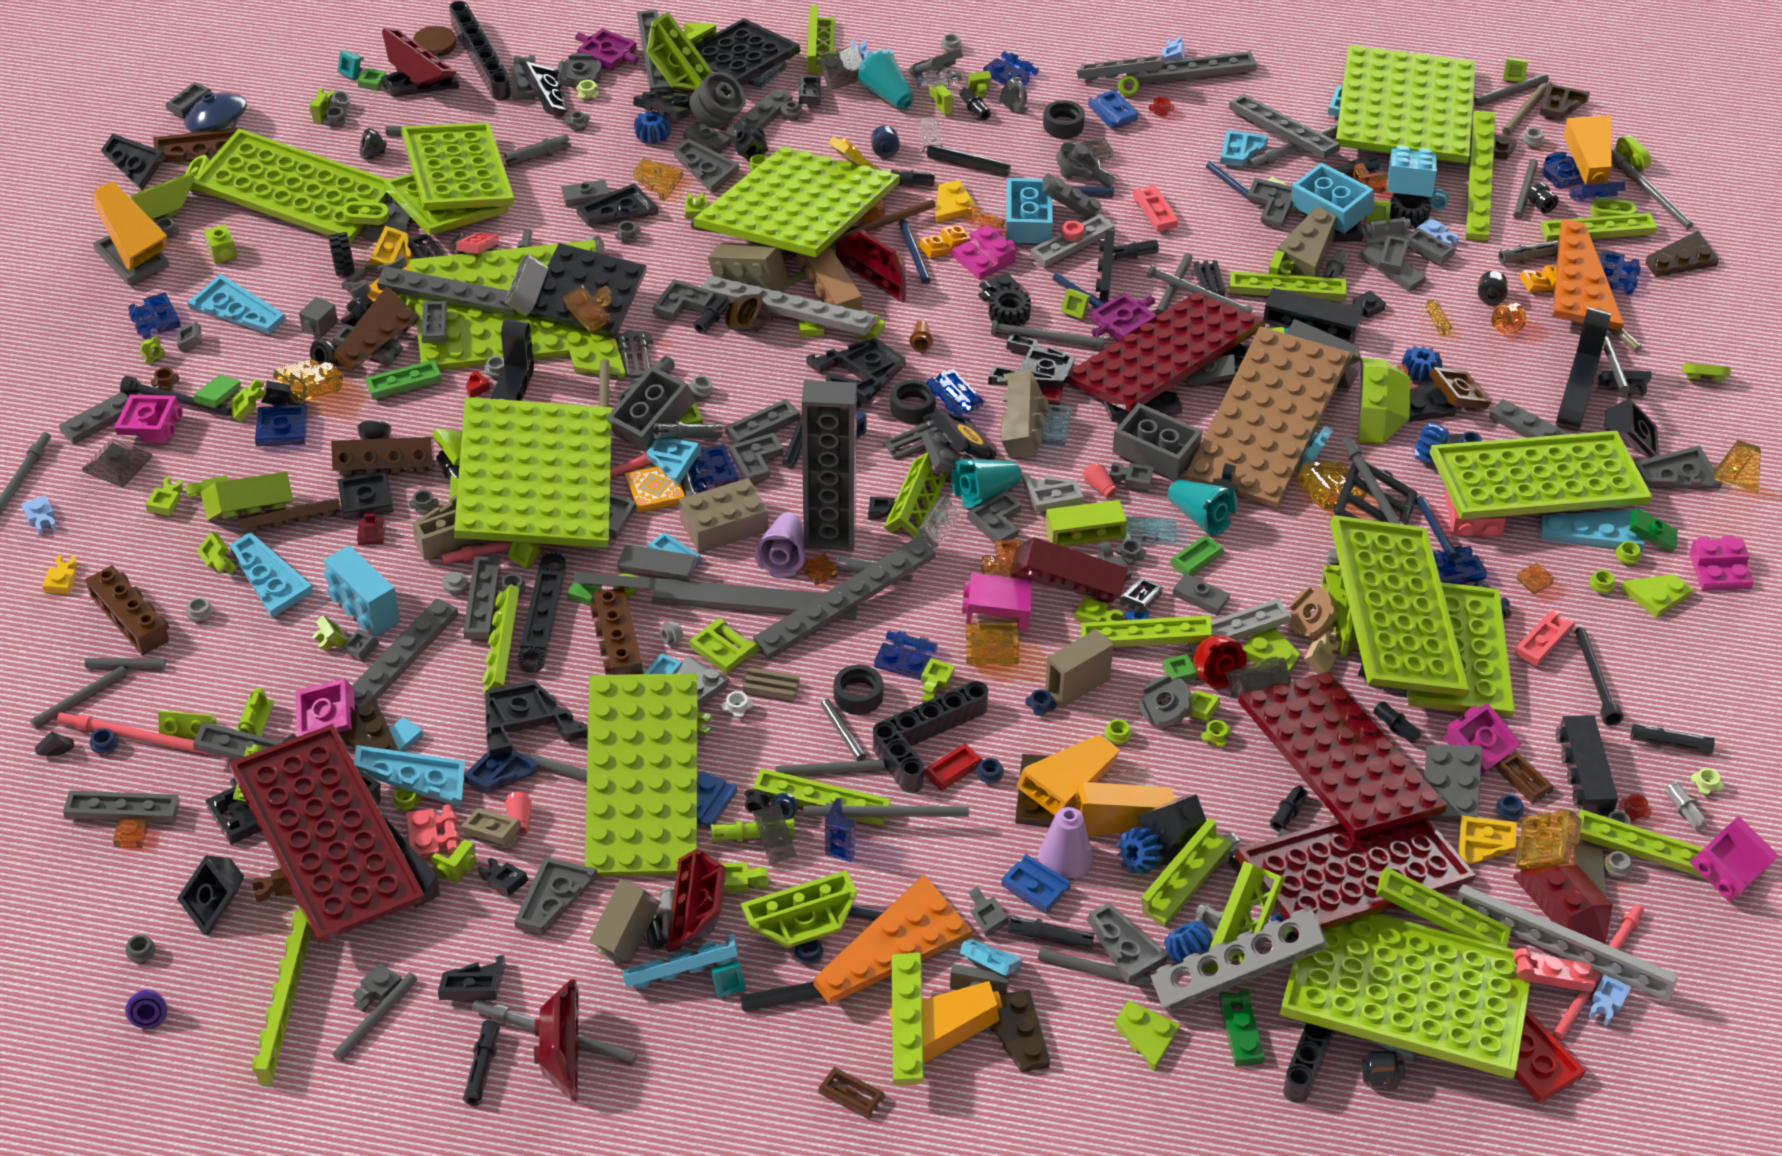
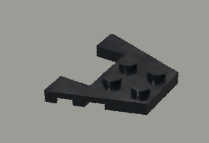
(667, 103)
(867, 359)
(1048, 366)
(521, 708)

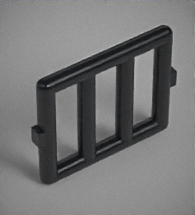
(1385, 477)

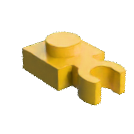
(62, 578)

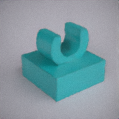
(349, 64)
(728, 979)

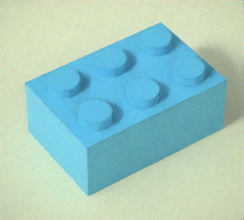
(1412, 171)
(1335, 194)
(1027, 211)
(361, 591)

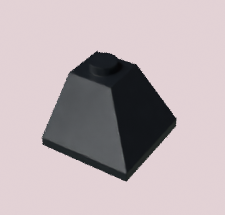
(1633, 427)
(1174, 824)
(210, 891)

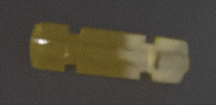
(1438, 317)

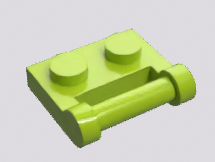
(719, 650)

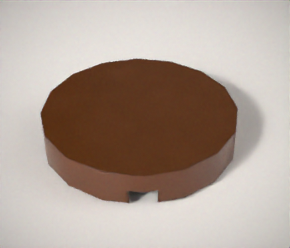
(436, 39)

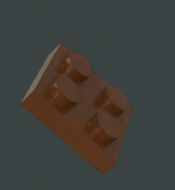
(1459, 388)

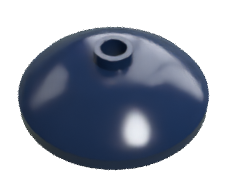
(214, 111)

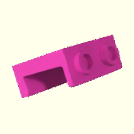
(998, 597)
(1734, 859)

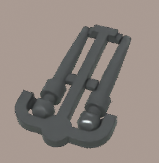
(642, 339)
(910, 437)

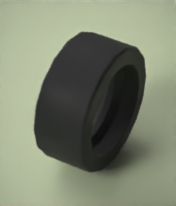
(1062, 129)
(909, 413)
(856, 704)

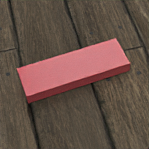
(477, 242)

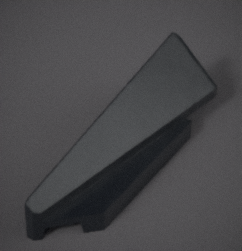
(423, 873)

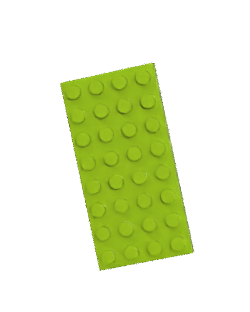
(288, 183)
(1539, 475)
(1398, 606)
(641, 773)

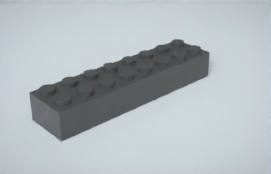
(829, 464)

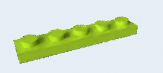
(1606, 226)
(1262, 284)
(1153, 631)
(500, 638)
(817, 793)
(1638, 842)
(1440, 909)
(907, 1019)

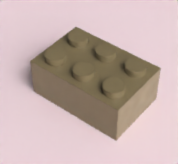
(723, 515)

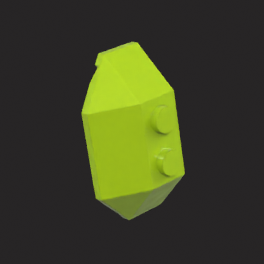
(675, 54)
(165, 197)
(1382, 401)
(1343, 627)
(803, 910)

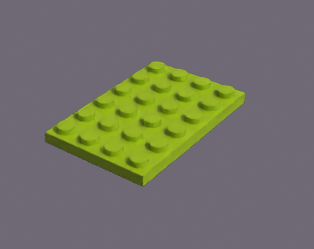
(457, 166)
(1483, 652)

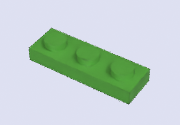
(403, 379)

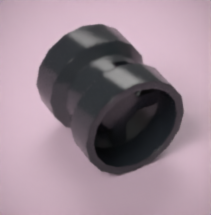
(1543, 197)

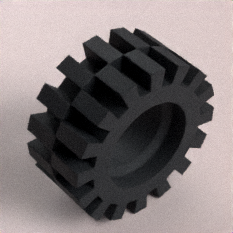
(1411, 207)
(341, 253)
(1010, 298)

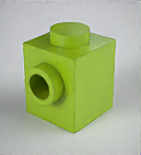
(220, 244)

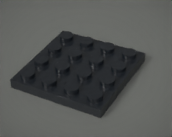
(745, 50)
(576, 267)

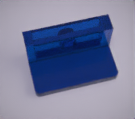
(839, 834)

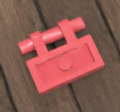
(423, 831)

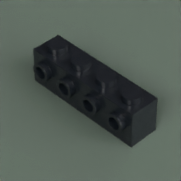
(1326, 316)
(1586, 764)

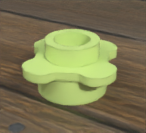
(587, 89)
(1707, 781)

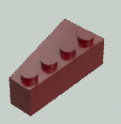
(1068, 570)

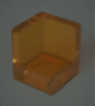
(1375, 180)

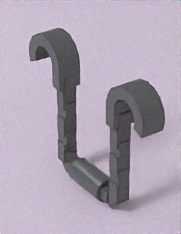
(360, 288)

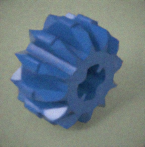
(652, 127)
(1421, 362)
(1430, 435)
(1139, 850)
(1188, 940)

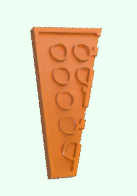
(1581, 278)
(913, 924)

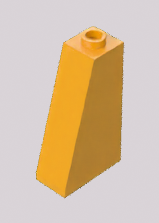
(1590, 146)
(128, 226)
(1055, 778)
(1115, 806)
(956, 1017)

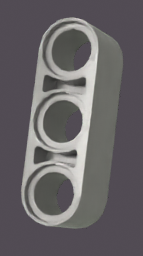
(526, 285)

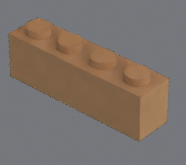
(830, 279)

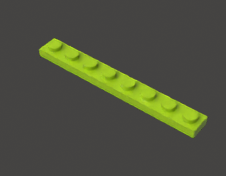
(1480, 176)
(283, 998)

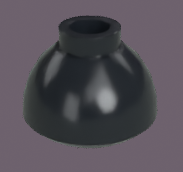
(371, 144)
(323, 351)
(374, 429)

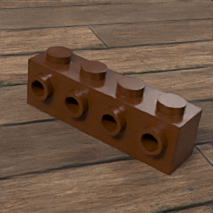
(383, 453)
(128, 610)
(617, 633)

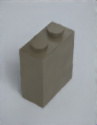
(1079, 668)
(624, 922)

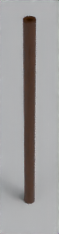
(877, 223)

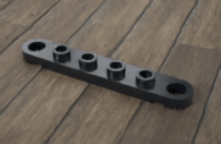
(542, 612)

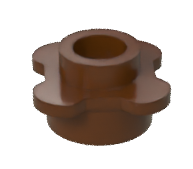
(164, 378)

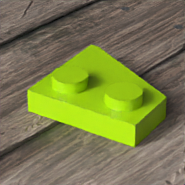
(587, 358)
(1657, 593)
(1271, 644)
(1146, 1032)

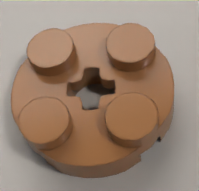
(1324, 616)

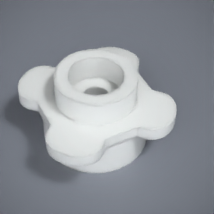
(737, 704)

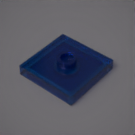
(281, 425)

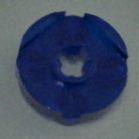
(1561, 170)

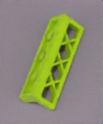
(815, 32)
(912, 490)
(1185, 874)
(1241, 903)

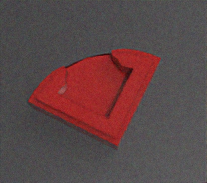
(476, 385)

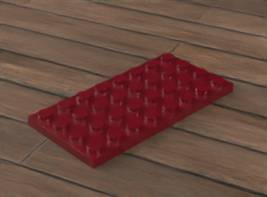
(1164, 351)
(1342, 754)
(326, 833)
(1341, 874)

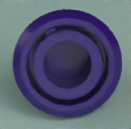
(146, 1009)

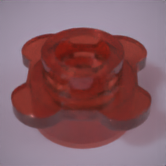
(1161, 106)
(1635, 806)

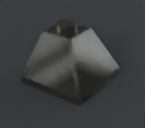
(840, 67)
(117, 462)

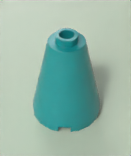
(886, 80)
(983, 479)
(1204, 504)

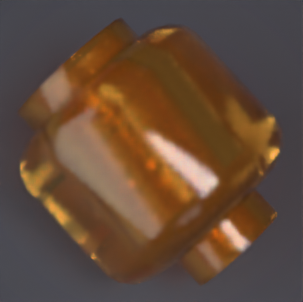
(1508, 318)

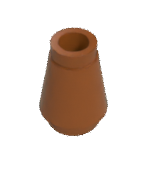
(921, 337)

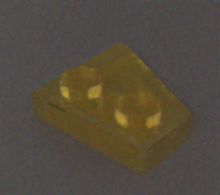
(658, 177)
(1741, 466)

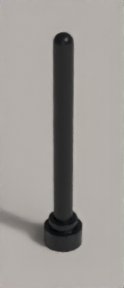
(131, 386)
(1610, 711)

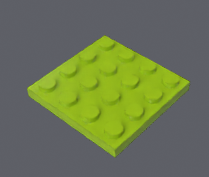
(405, 193)

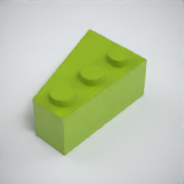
(247, 495)

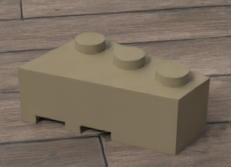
(1310, 242)
(1024, 415)

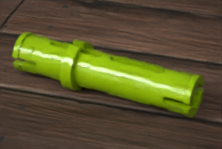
(740, 831)

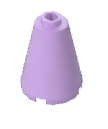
(782, 547)
(1067, 845)

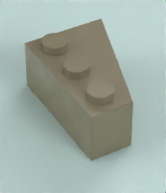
(750, 264)
(436, 532)

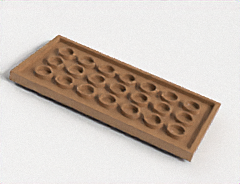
(1269, 415)

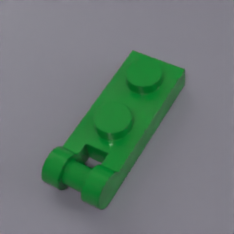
(1241, 1028)

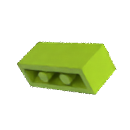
(1086, 523)

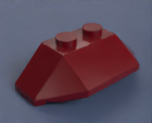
(413, 59)
(874, 263)
(1568, 898)
(695, 899)
(559, 1039)

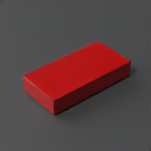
(953, 767)

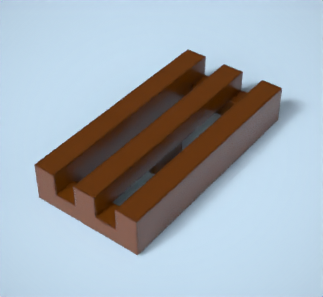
(1521, 780)
(848, 1096)

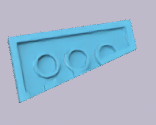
(237, 305)
(708, 953)

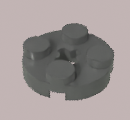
(569, 71)
(1174, 711)

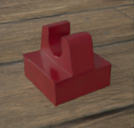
(371, 530)

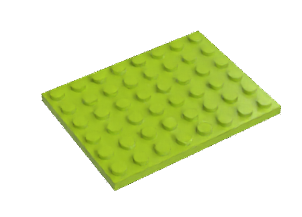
(1406, 102)
(797, 201)
(476, 333)
(534, 473)
(1414, 992)

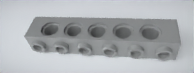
(1167, 978)

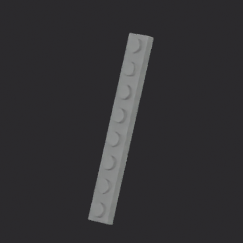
(796, 306)
(1572, 944)

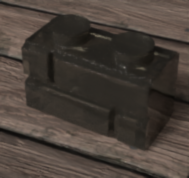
(1258, 676)

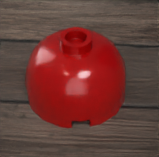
(1216, 657)

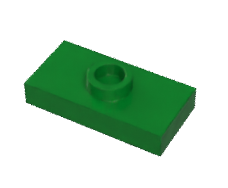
(1653, 530)

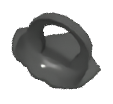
(1010, 95)

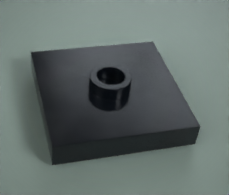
(365, 495)

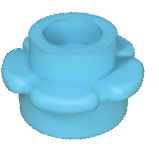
(1441, 203)

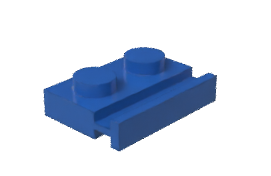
(1113, 109)
(712, 798)
(1035, 883)

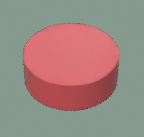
(1072, 231)

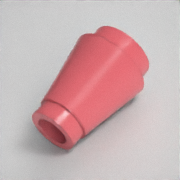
(1099, 479)
(519, 806)

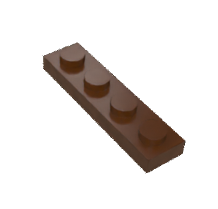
(279, 517)

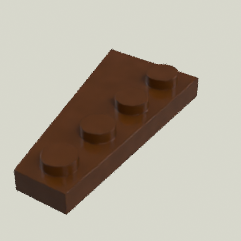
(192, 145)
(376, 329)

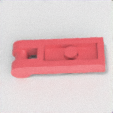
(1155, 208)
(1544, 638)
(1553, 971)

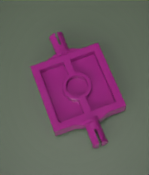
(608, 48)
(1122, 316)

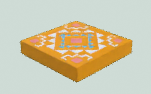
(652, 489)

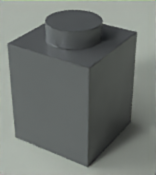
(318, 317)

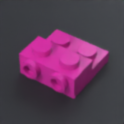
(985, 252)
(149, 417)
(1721, 563)
(324, 706)
(1484, 729)

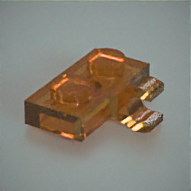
(589, 308)
(1003, 561)

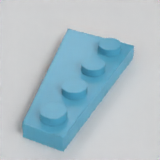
(1590, 528)
(269, 575)
(417, 773)

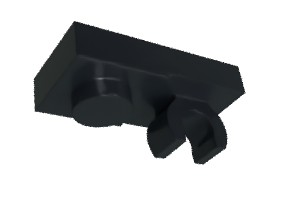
(1634, 379)

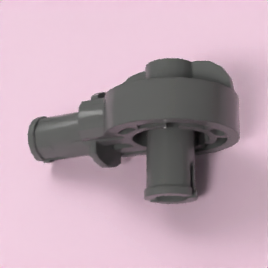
(1081, 163)

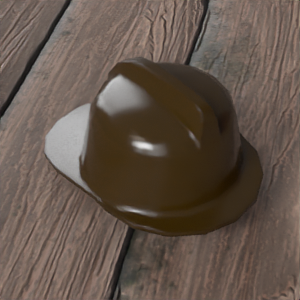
(748, 313)

